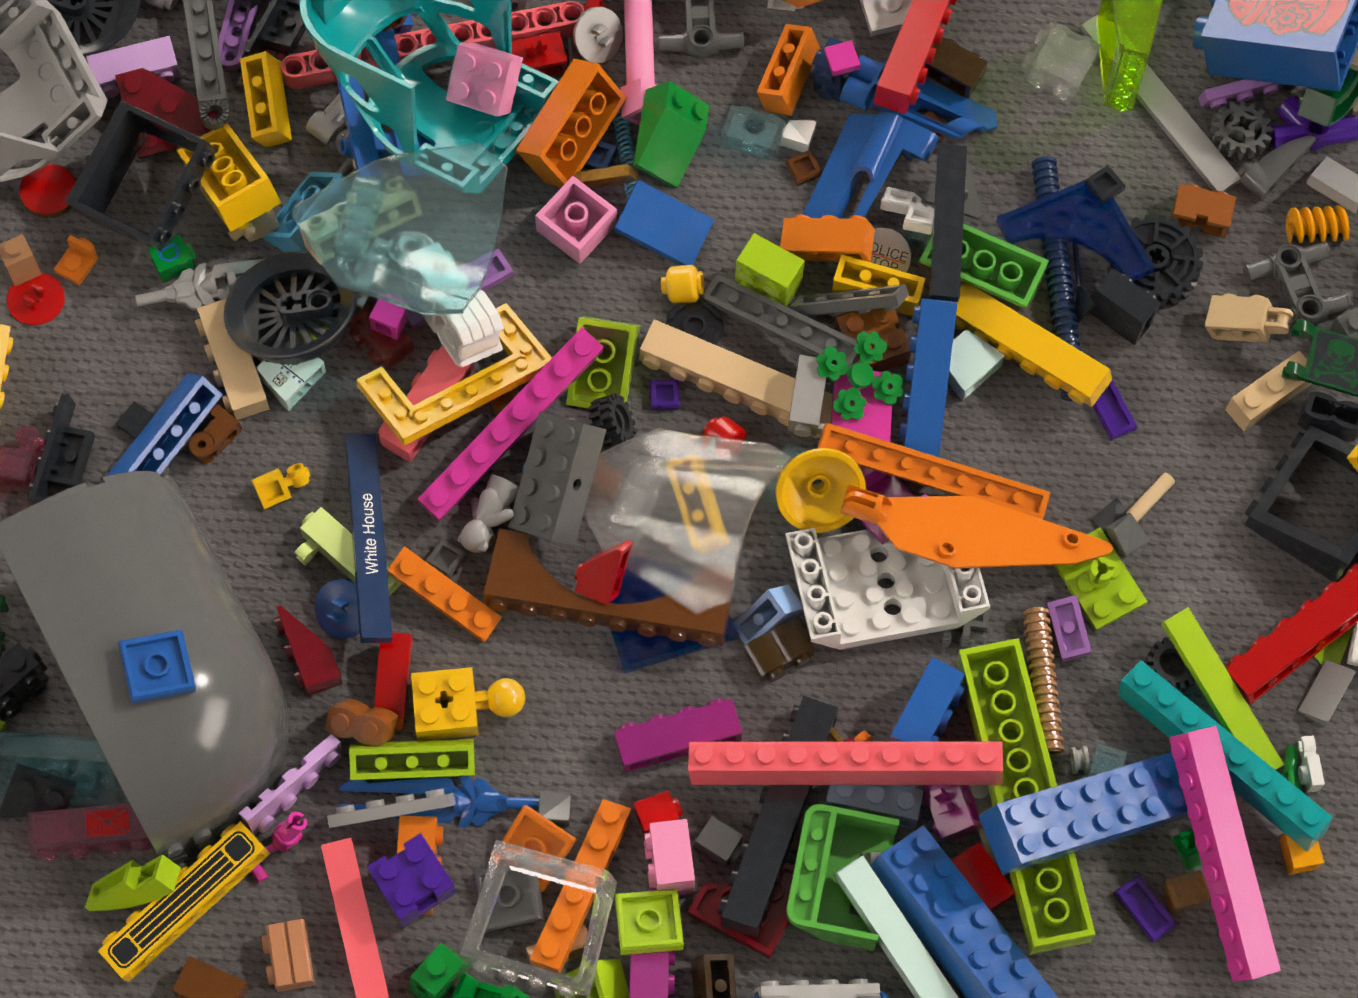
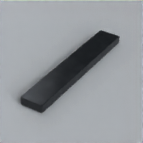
(948, 223)

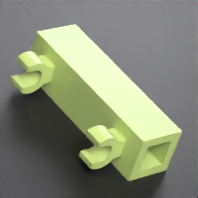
(333, 541)

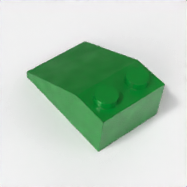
(669, 132)

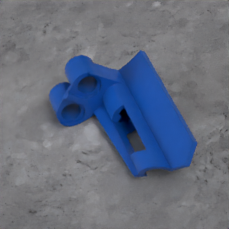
(963, 112)
(870, 146)

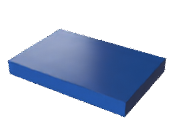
(663, 224)

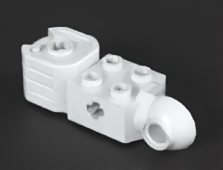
(470, 334)

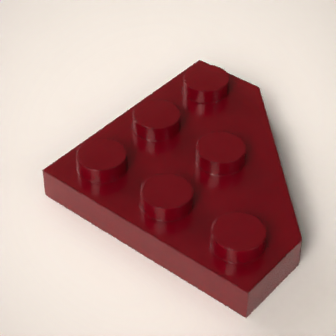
(164, 101)
(775, 923)

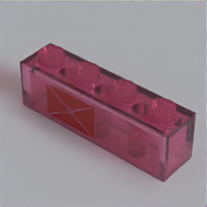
(85, 830)

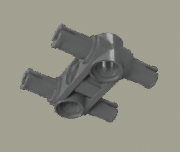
(700, 26)
(1297, 281)

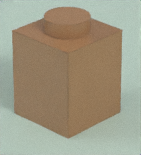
(19, 260)

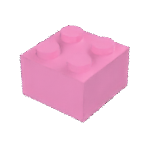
(484, 78)
(576, 219)
(671, 857)

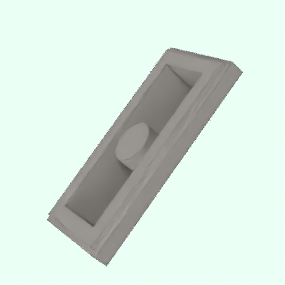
(1326, 692)

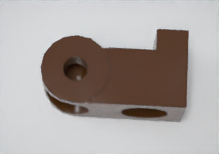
(215, 437)

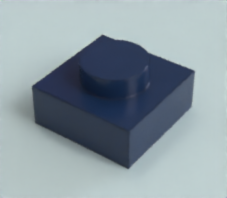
(601, 156)

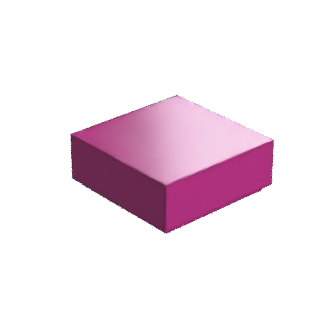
(842, 58)

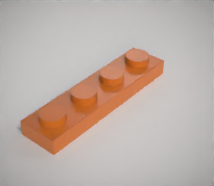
(443, 594)

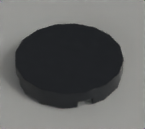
(711, 322)

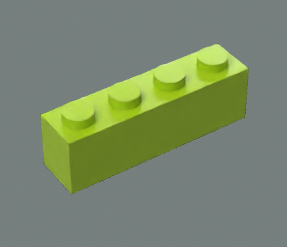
(412, 759)

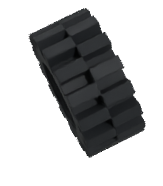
(613, 415)
(1154, 659)

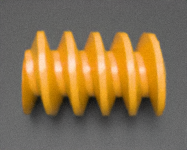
(1317, 221)

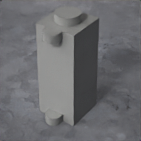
(806, 399)

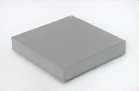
(1336, 183)

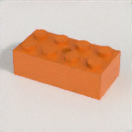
(571, 123)

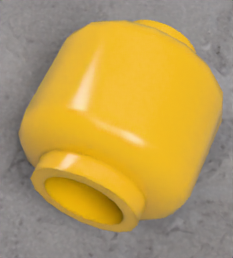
(683, 284)

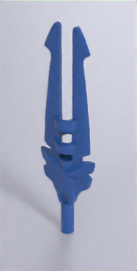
(473, 800)

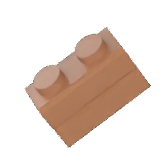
(289, 955)

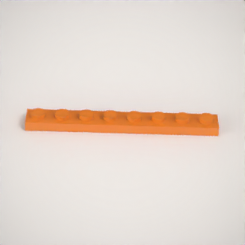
(934, 471)

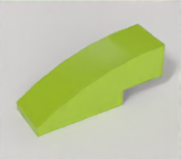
(134, 885)

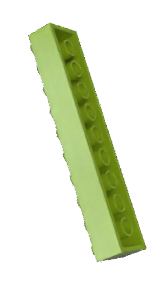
(1005, 711)

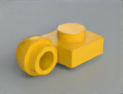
(274, 488)

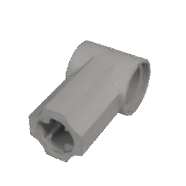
(328, 123)

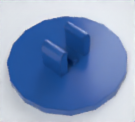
(338, 609)

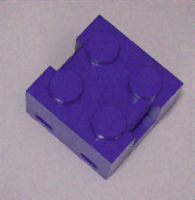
(412, 880)

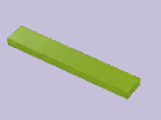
(1218, 685)

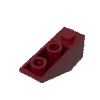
(313, 657)

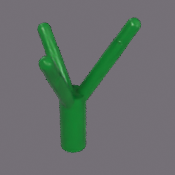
(1291, 765)

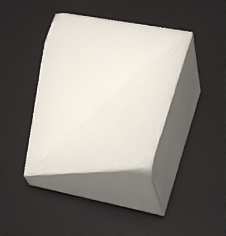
(798, 134)

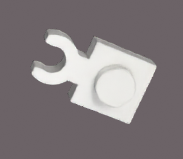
(1310, 770)

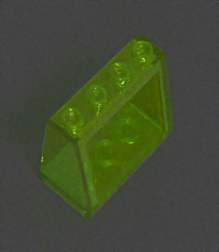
(1126, 39)

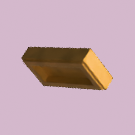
(607, 176)

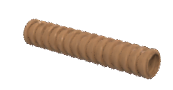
(1043, 675)

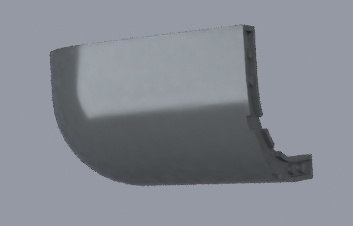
(137, 565)

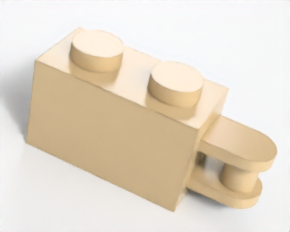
(1245, 318)

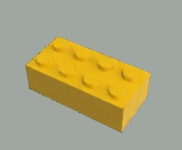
(235, 180)

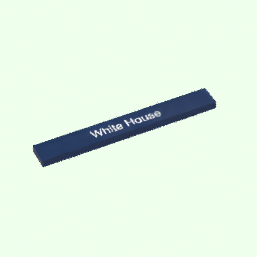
(368, 538)

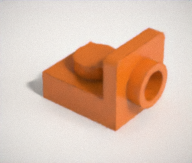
(77, 260)

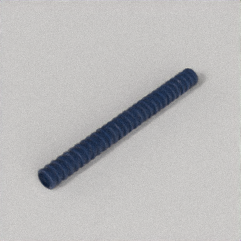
(1058, 269)

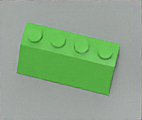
(997, 266)

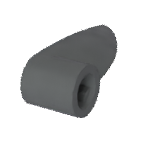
(1272, 168)

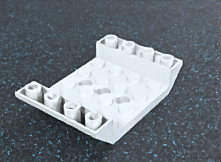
(848, 605)

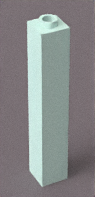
(894, 931)

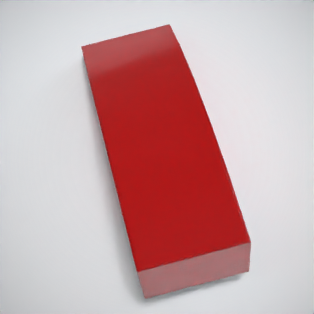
(394, 675)

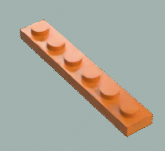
(575, 903)

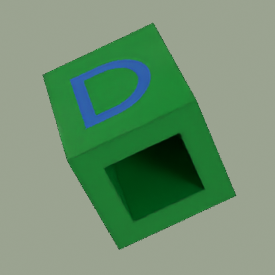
(173, 259)

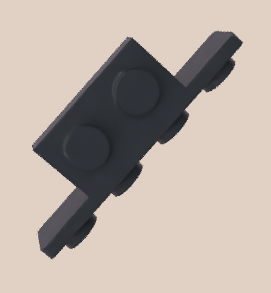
(278, 28)
(63, 455)

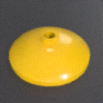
(821, 504)

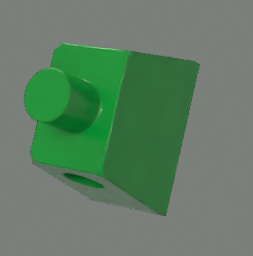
(438, 973)

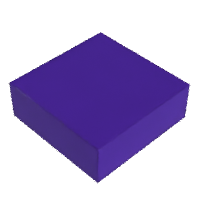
(664, 394)

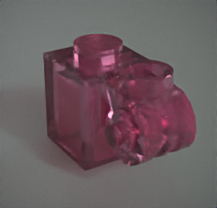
(19, 465)

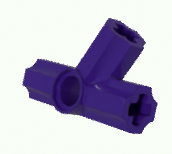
(1297, 126)

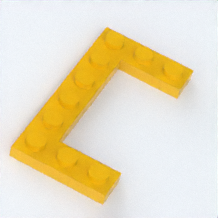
(412, 422)

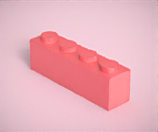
(437, 377)

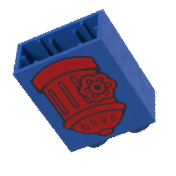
(1280, 40)

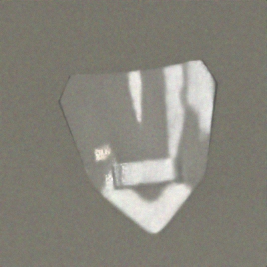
(682, 508)

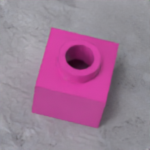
(388, 319)

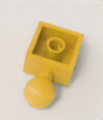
(430, 688)

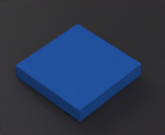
(156, 666)

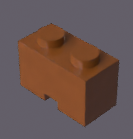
(1203, 209)

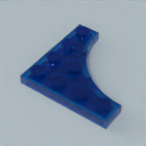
(1079, 218)

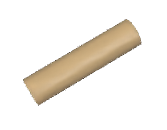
(1151, 496)

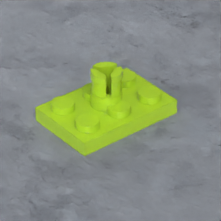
(1102, 587)

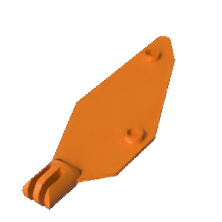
(971, 531)

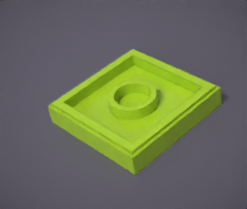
(649, 922)

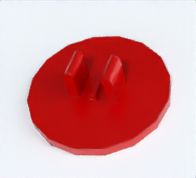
(36, 300)

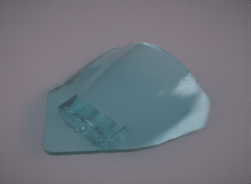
(411, 227)

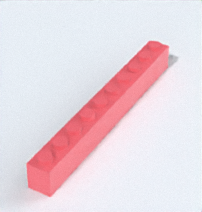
(845, 763)

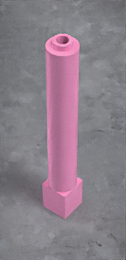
(639, 57)

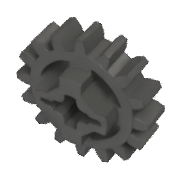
(1241, 130)

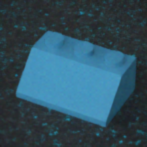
(288, 235)

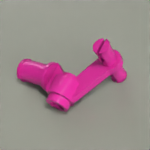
(283, 838)

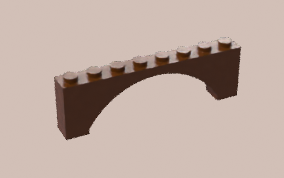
(523, 585)

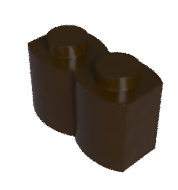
(779, 650)

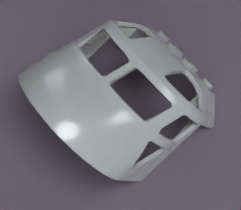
(52, 87)

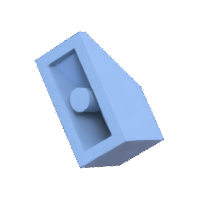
(768, 613)

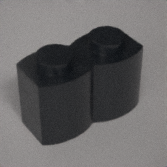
(1330, 416)

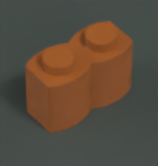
(365, 724)

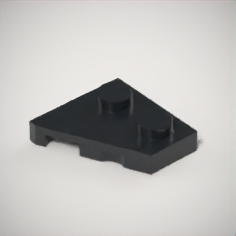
(35, 792)

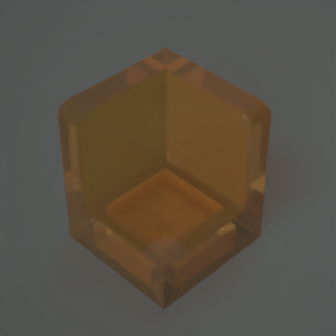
(1185, 891)

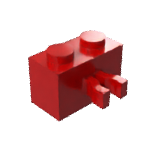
(542, 53)

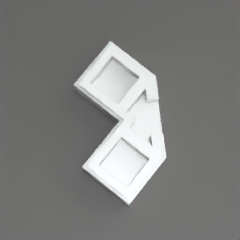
(917, 217)

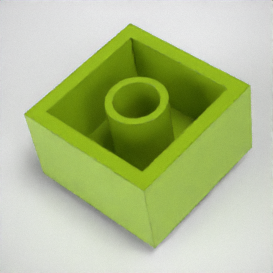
(769, 270)

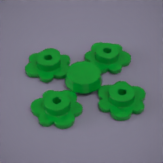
(860, 375)

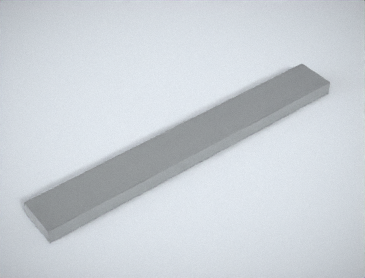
(1180, 127)

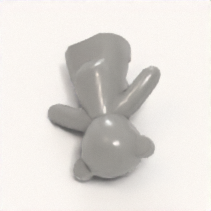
(488, 512)

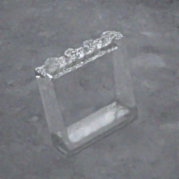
(552, 868)

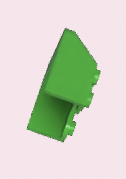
(828, 843)

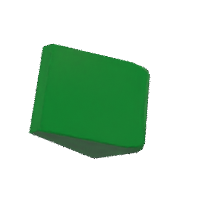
(1187, 849)

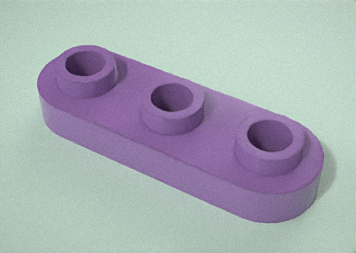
(229, 44)

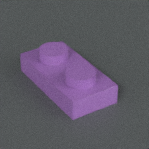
(1069, 628)

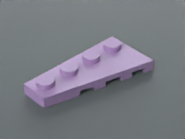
(291, 783)

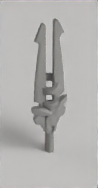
(198, 287)

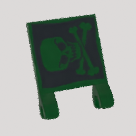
(1330, 359)

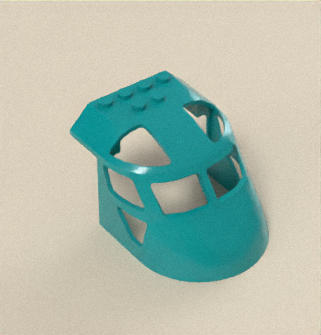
(403, 93)

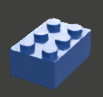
(930, 703)

